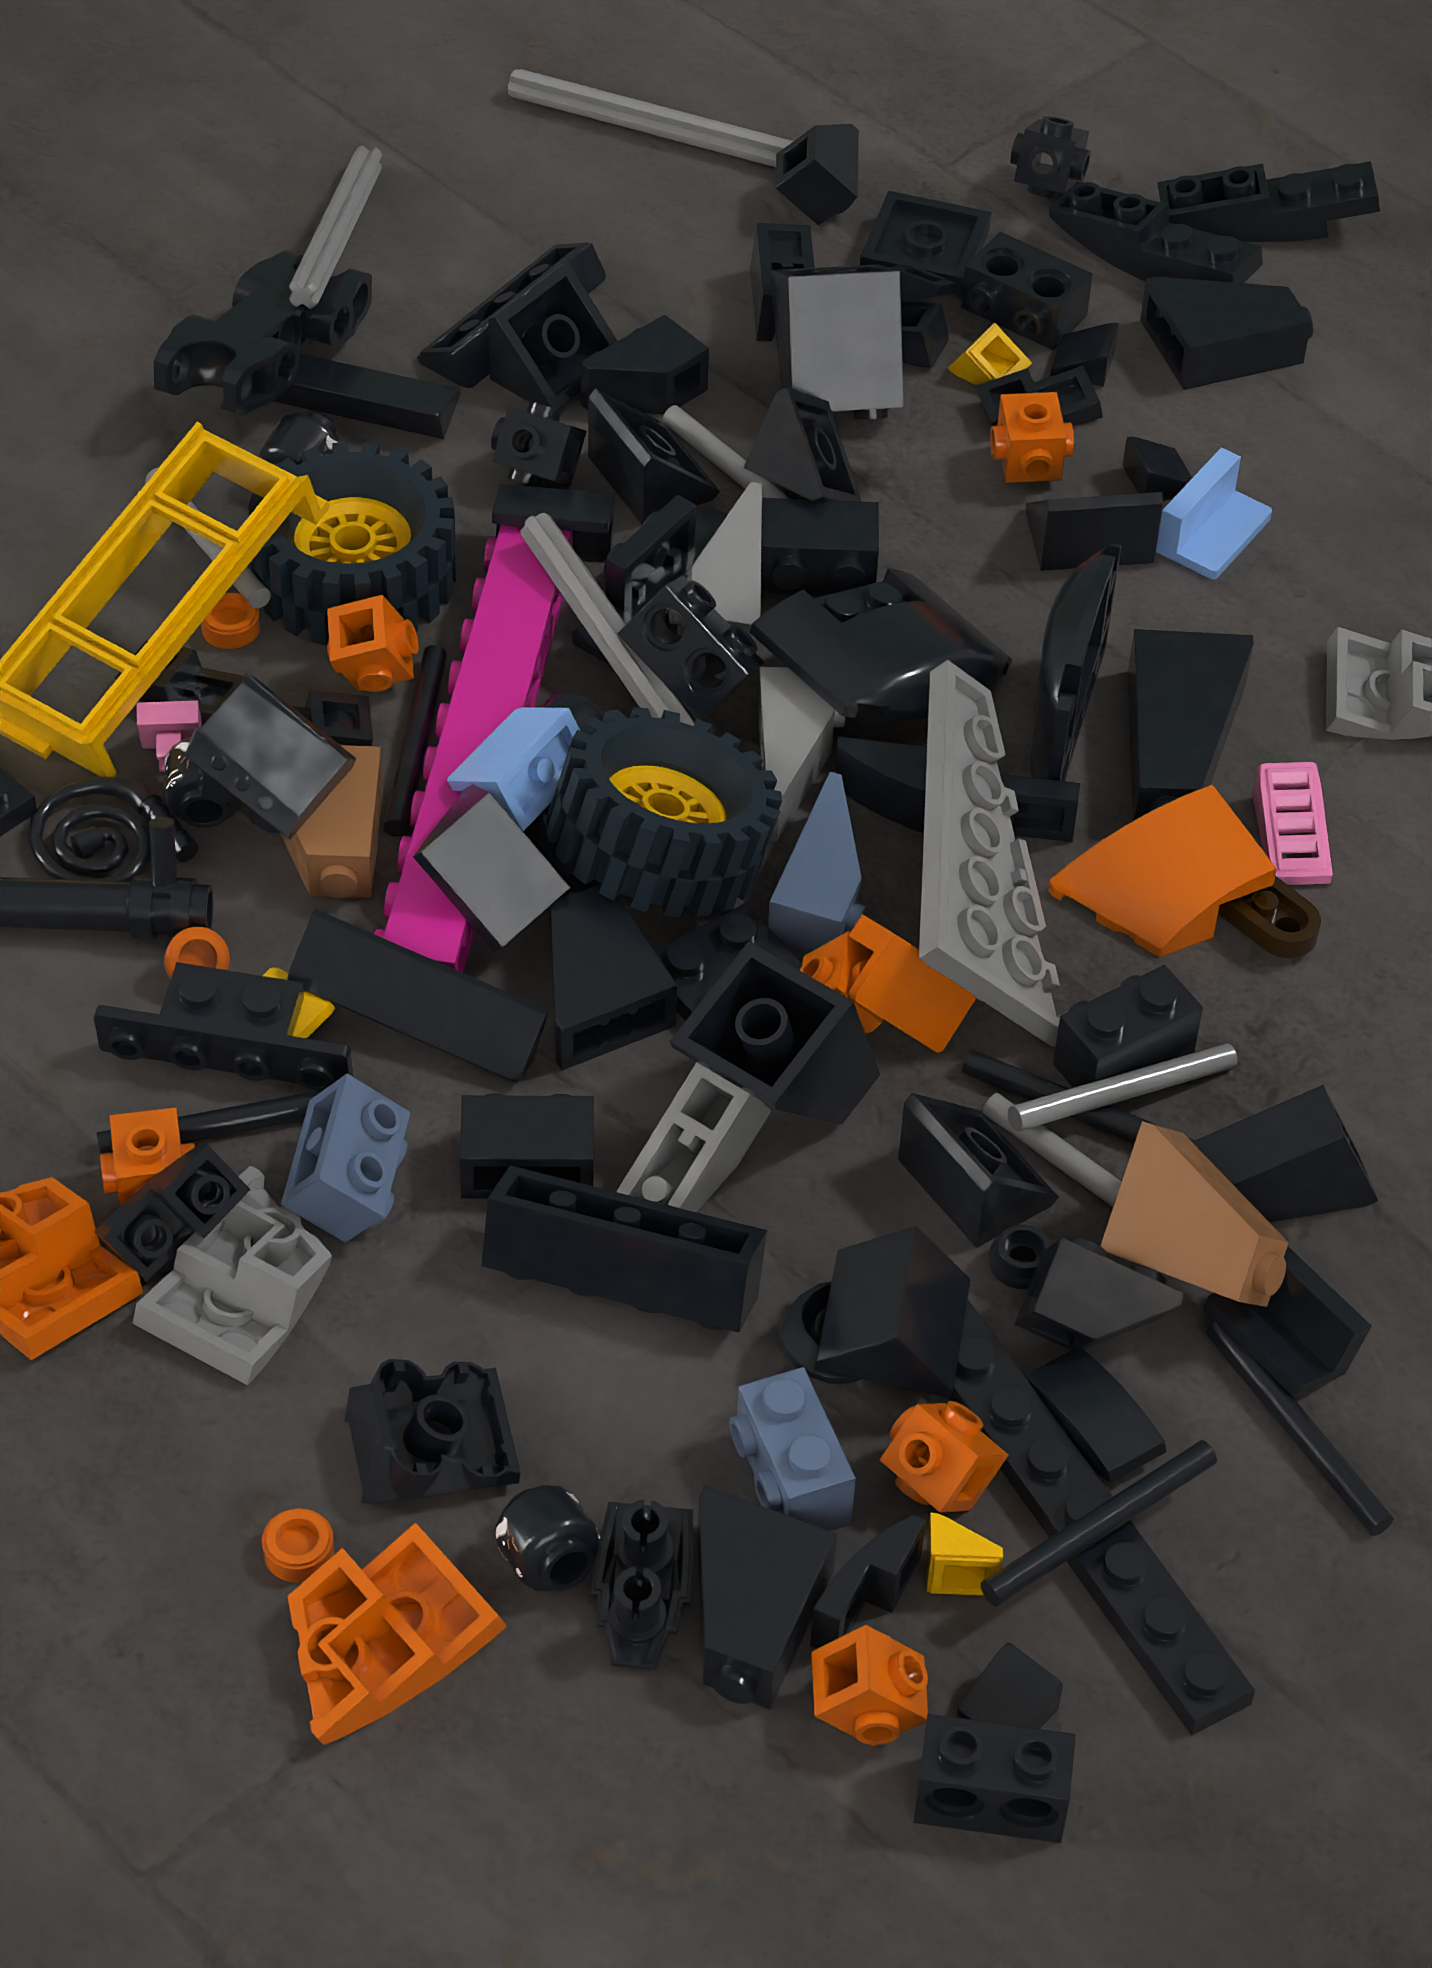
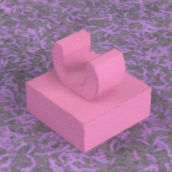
(166, 724)

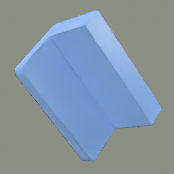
(1210, 519)
(520, 761)

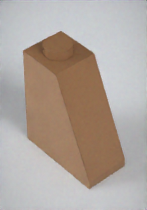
(340, 839)
(1192, 1221)

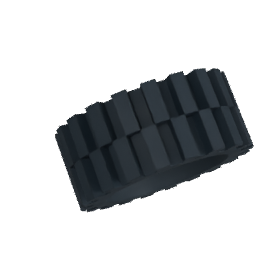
(381, 536)
(663, 812)

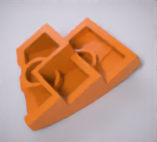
(1168, 872)
(54, 1268)
(384, 1631)

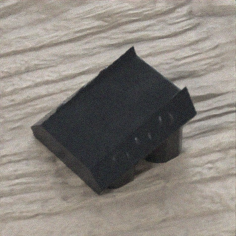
(266, 758)
(430, 1432)

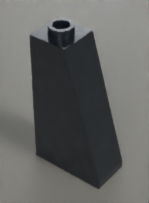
(1181, 710)

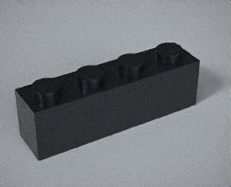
(623, 1248)

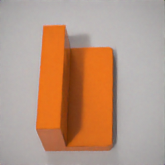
(906, 988)

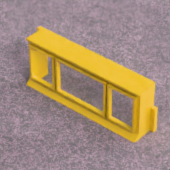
(110, 563)

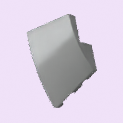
(1379, 686)
(238, 1286)

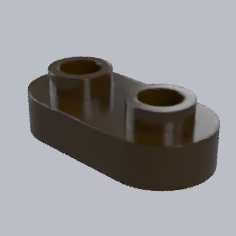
(1276, 919)

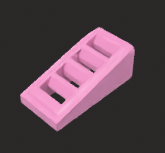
(1293, 788)

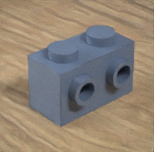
(347, 1159)
(793, 1450)

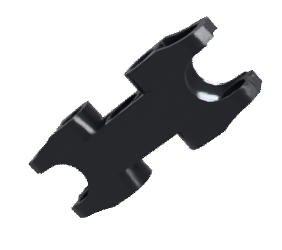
(259, 340)

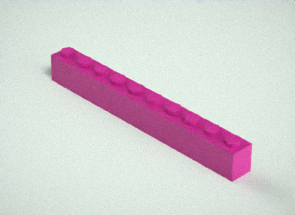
(499, 672)

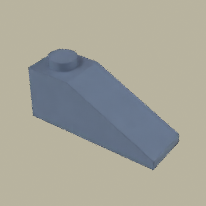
(822, 879)

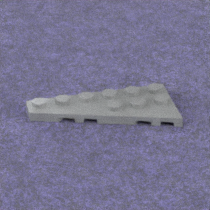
(976, 878)

